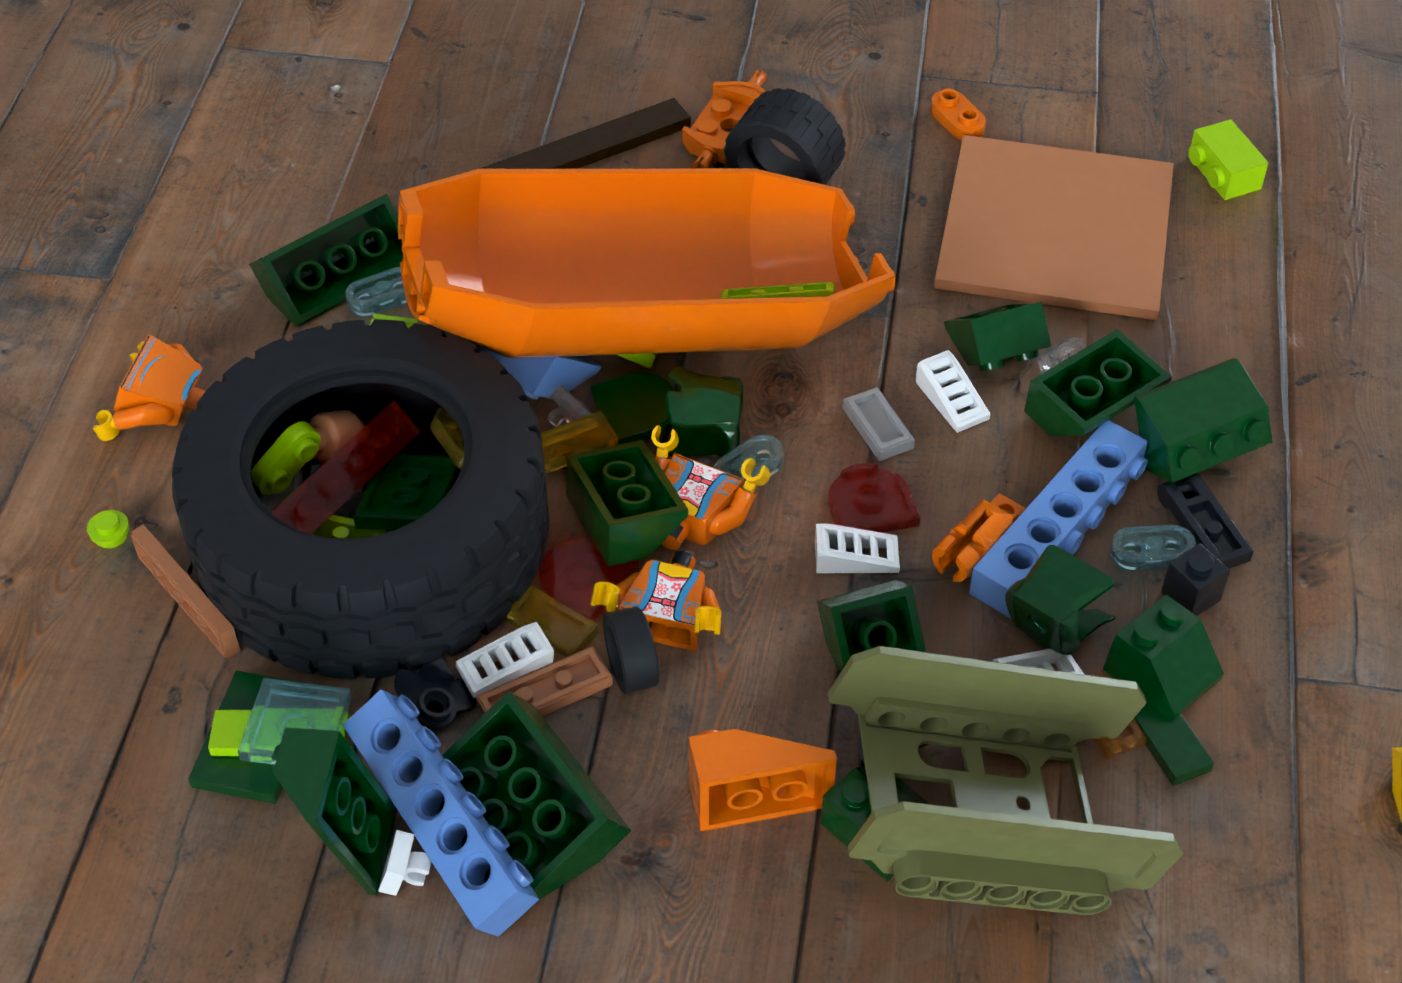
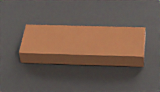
(556, 683)

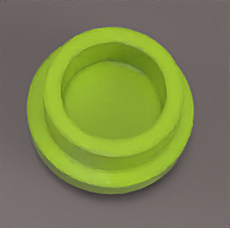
(108, 528)

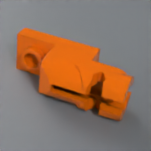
(975, 535)

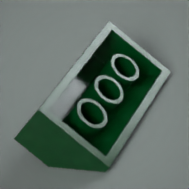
(320, 266)
(338, 799)

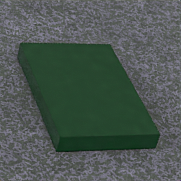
(405, 491)
(229, 773)

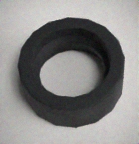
(631, 649)

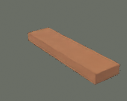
(185, 592)

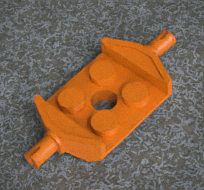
(722, 112)

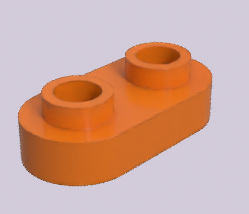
(957, 114)

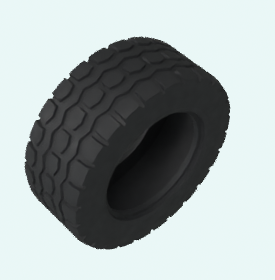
(383, 595)

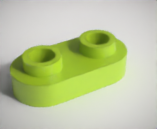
(285, 458)

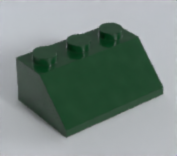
(1092, 386)
(1202, 420)
(623, 500)

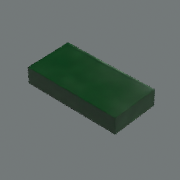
(1173, 745)

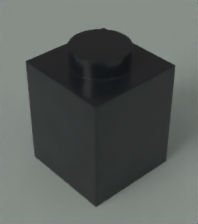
(1196, 579)

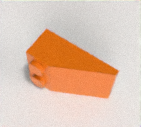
(755, 777)

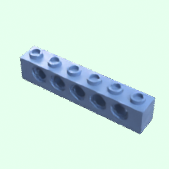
(1062, 511)
(507, 892)

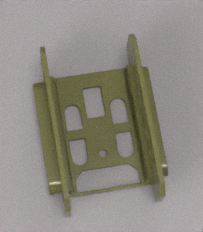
(986, 844)

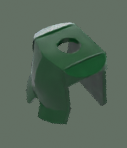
(705, 413)
(1052, 601)

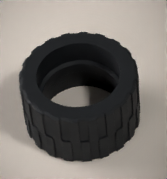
(795, 122)

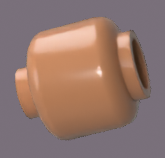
(335, 430)

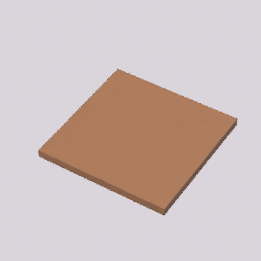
(1057, 227)

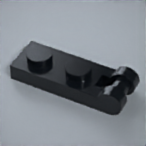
(1205, 519)

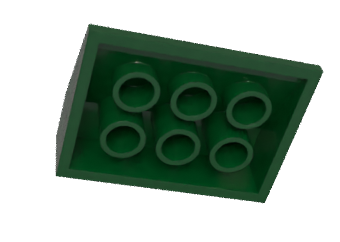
(535, 794)

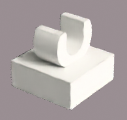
(403, 864)

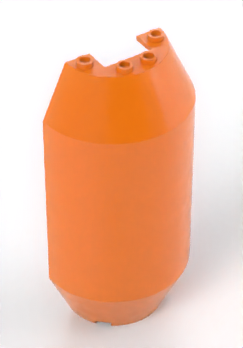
(630, 260)

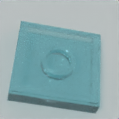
(291, 706)

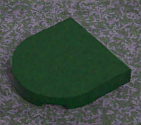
(633, 404)

